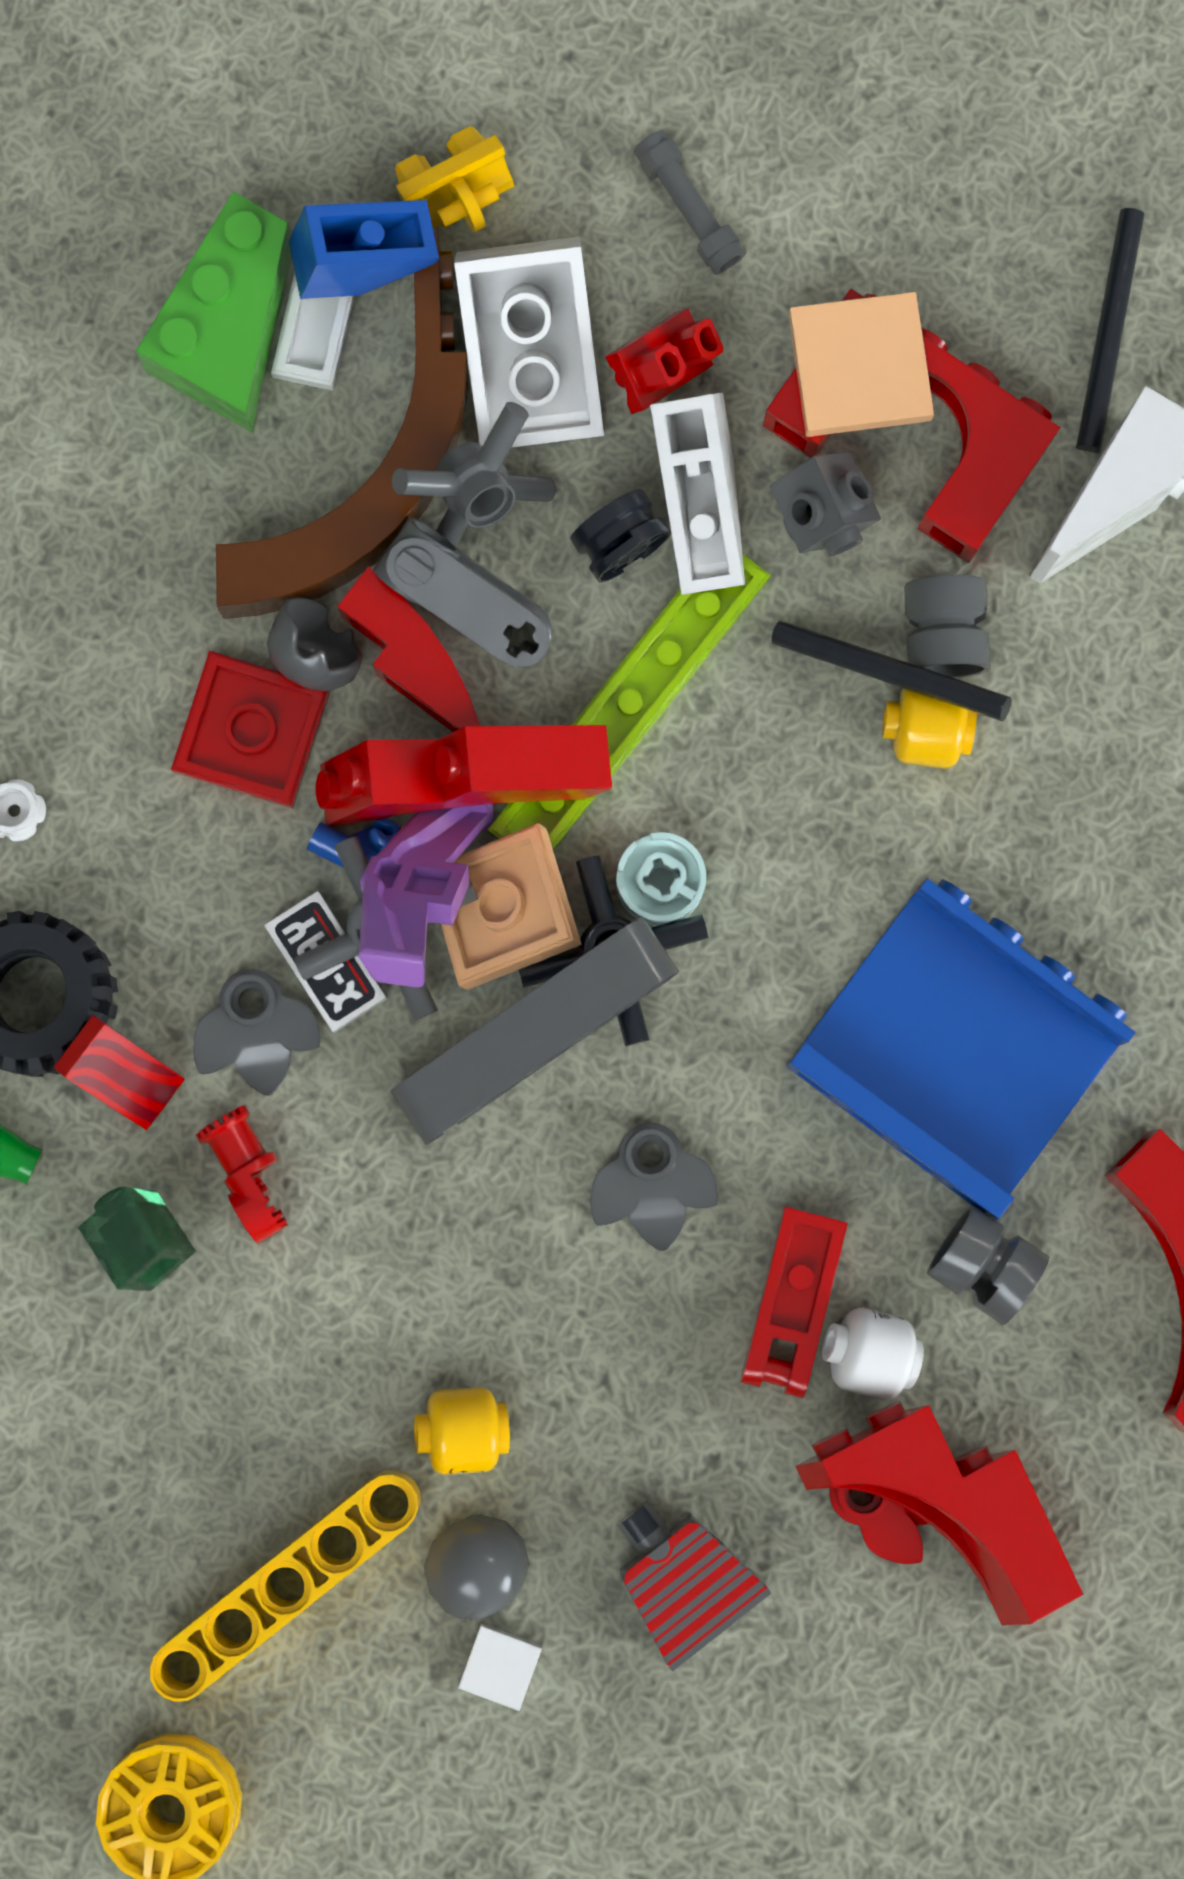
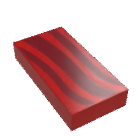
(119, 1073)

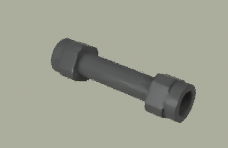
(661, 159)

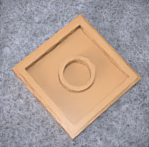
(861, 364)
(518, 911)

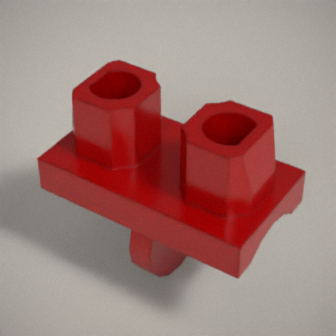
(664, 358)

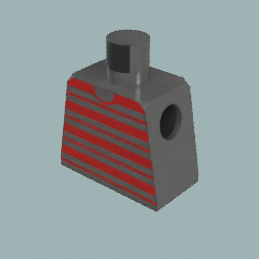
(685, 1582)

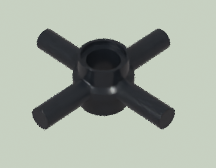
(605, 923)

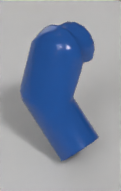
(372, 839)

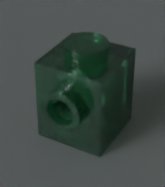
(136, 1238)

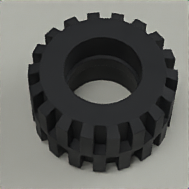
(87, 988)

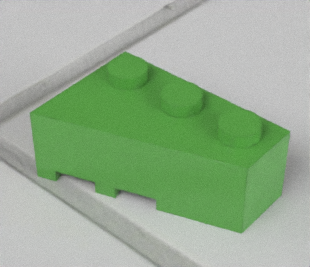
(223, 313)

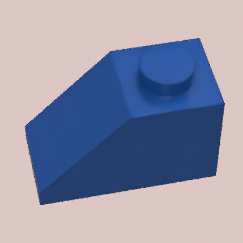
(360, 246)

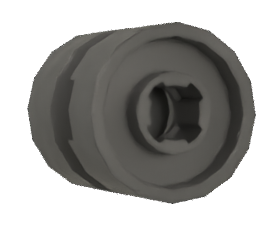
(946, 619)
(988, 1265)

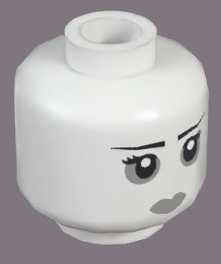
(873, 1353)

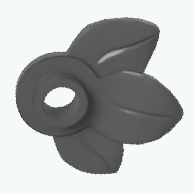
(256, 1041)
(655, 1195)

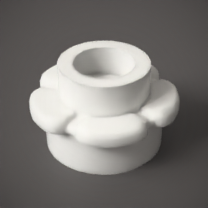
(31, 810)

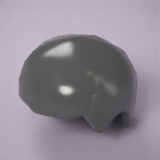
(309, 650)
(476, 1567)

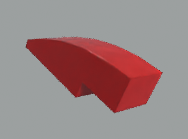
(411, 653)

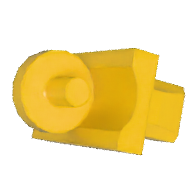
(459, 184)

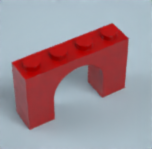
(998, 437)

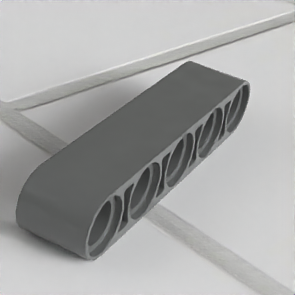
(535, 1030)

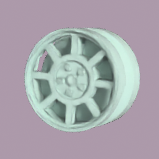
(660, 878)

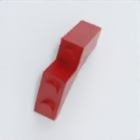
(464, 770)
(1154, 1184)
(974, 1501)

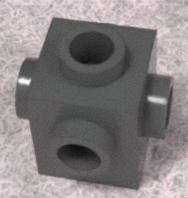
(826, 503)

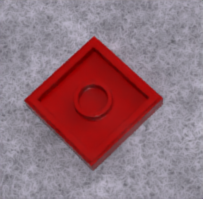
(249, 730)

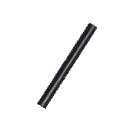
(1110, 330)
(892, 670)

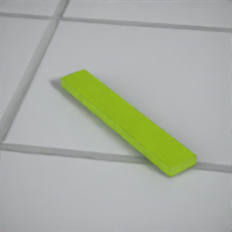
(644, 689)

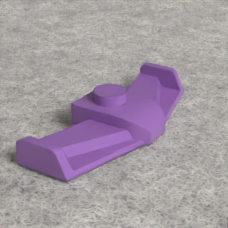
(415, 885)

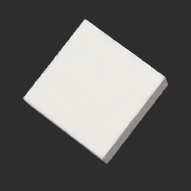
(500, 1667)

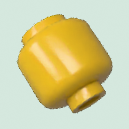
(928, 730)
(462, 1430)

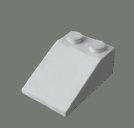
(530, 339)
(1125, 485)

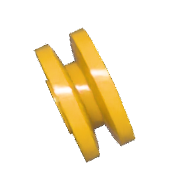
(135, 1833)

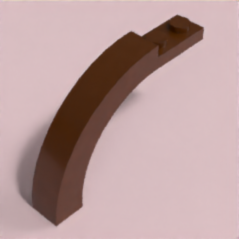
(341, 545)

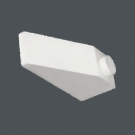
(700, 491)

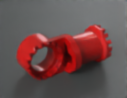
(242, 1160)

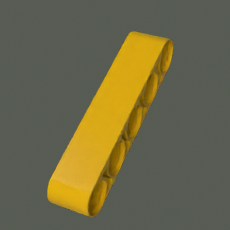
(264, 1608)

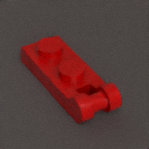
(794, 1299)

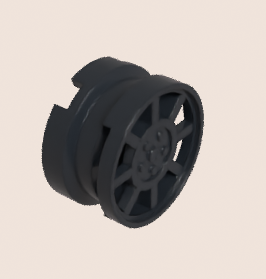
(620, 535)

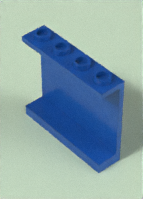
(960, 1046)

